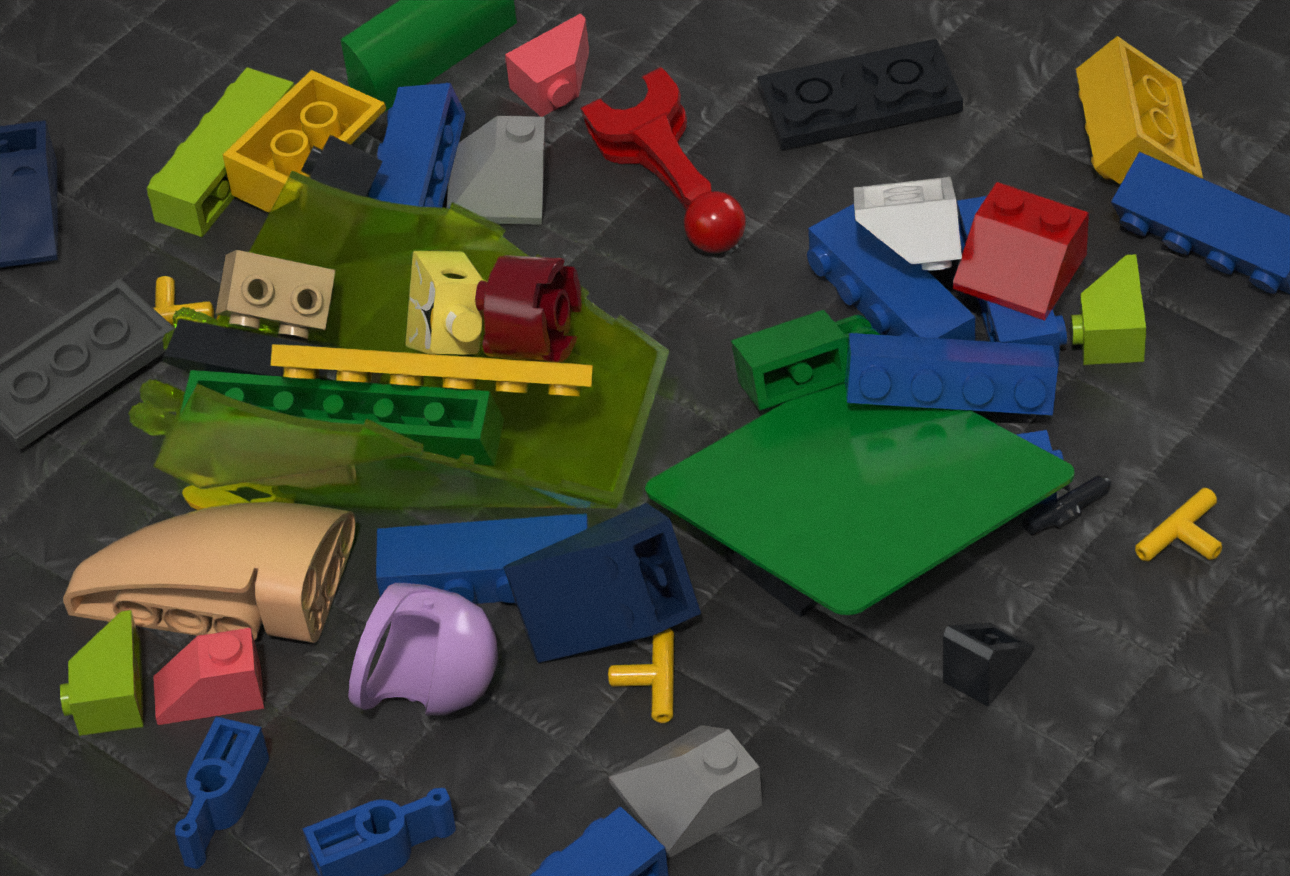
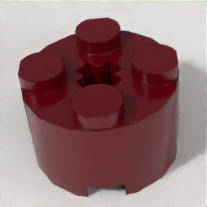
(529, 308)

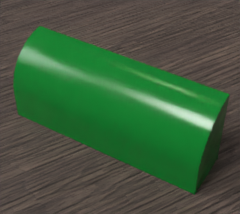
(419, 42)

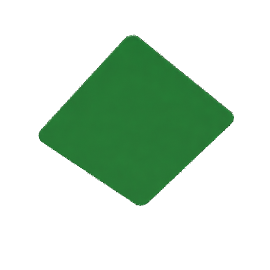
(857, 493)

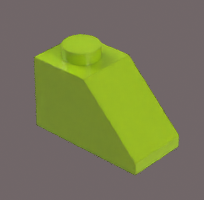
(1112, 317)
(106, 680)

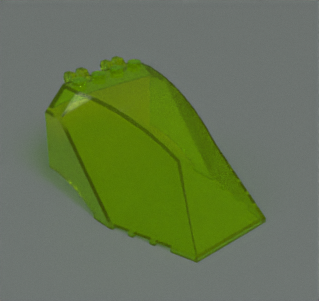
(549, 448)

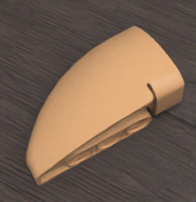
(222, 571)

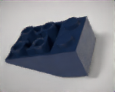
(27, 195)
(603, 586)

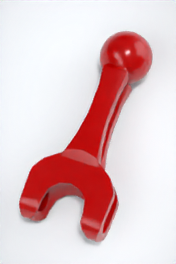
(651, 137)

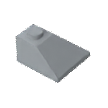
(501, 171)
(691, 787)

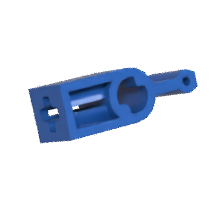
(220, 784)
(377, 835)

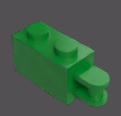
(795, 357)

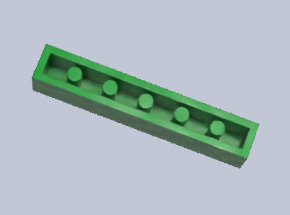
(439, 418)

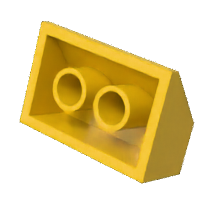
(1134, 109)
(286, 133)

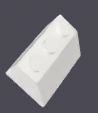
(913, 219)

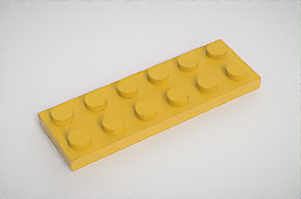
(410, 368)

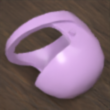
(434, 653)

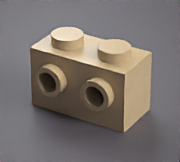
(275, 294)

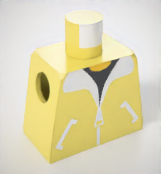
(443, 308)

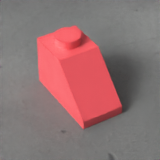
(550, 67)
(210, 678)

